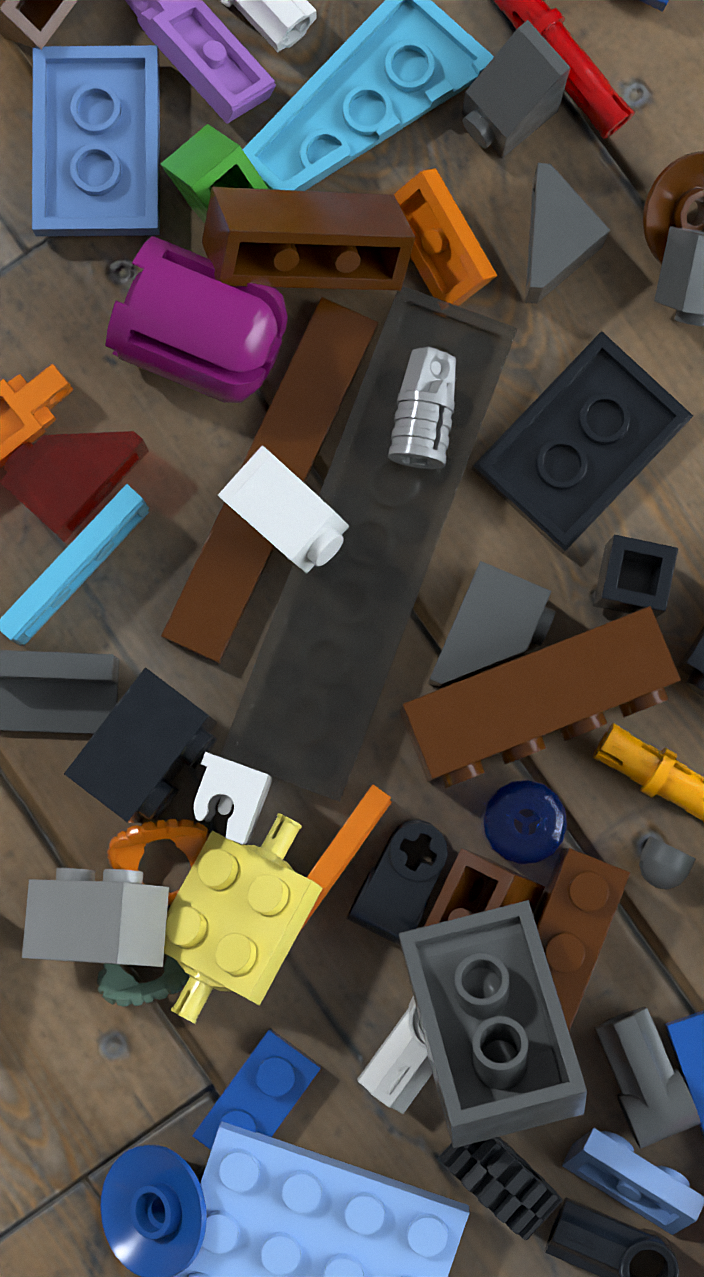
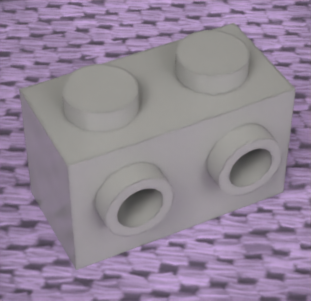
(96, 920)

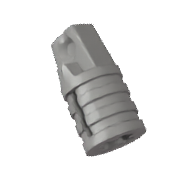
(424, 410)

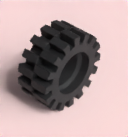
(503, 1183)

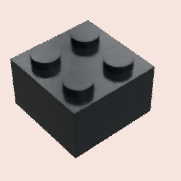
(143, 749)

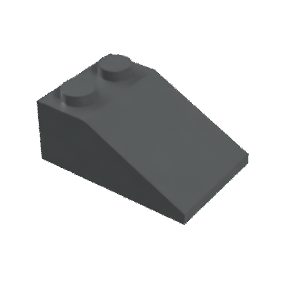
(493, 1024)

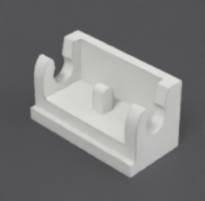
(232, 785)

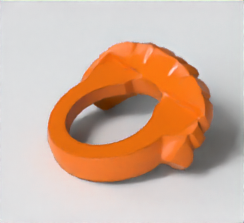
(129, 846)

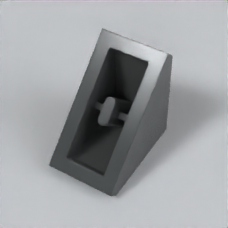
(561, 233)

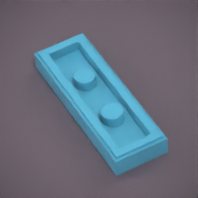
(73, 566)

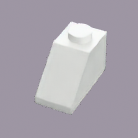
(285, 511)

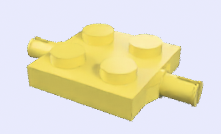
(237, 917)

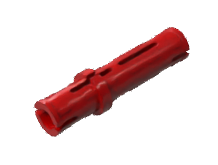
(585, 81)

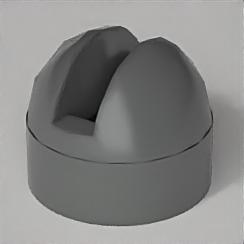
(664, 865)

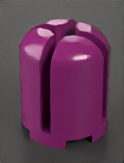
(196, 327)

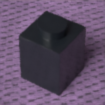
(635, 575)

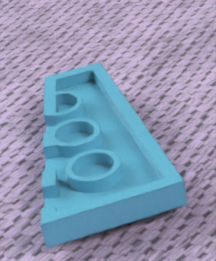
(374, 85)

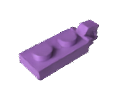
(205, 54)

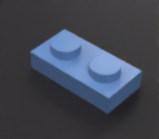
(647, 1189)

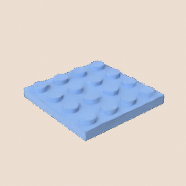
(314, 1216)

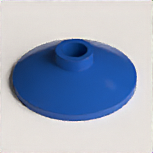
(153, 1211)

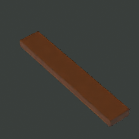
(294, 434)

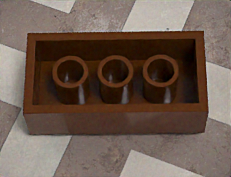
(539, 694)

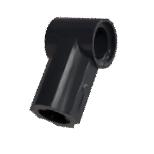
(603, 1242)

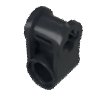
(395, 892)

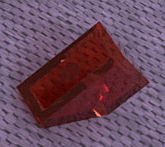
(70, 474)

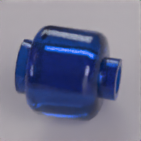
(503, 808)

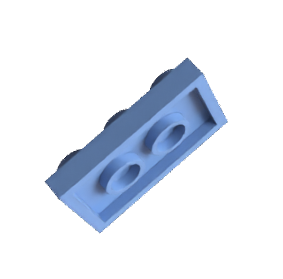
(96, 141)

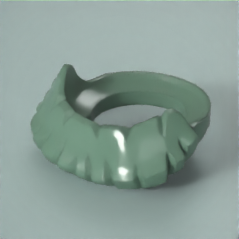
(123, 989)

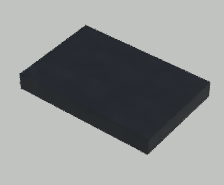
(582, 442)

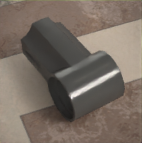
(651, 1092)

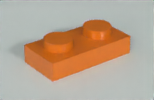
(444, 243)

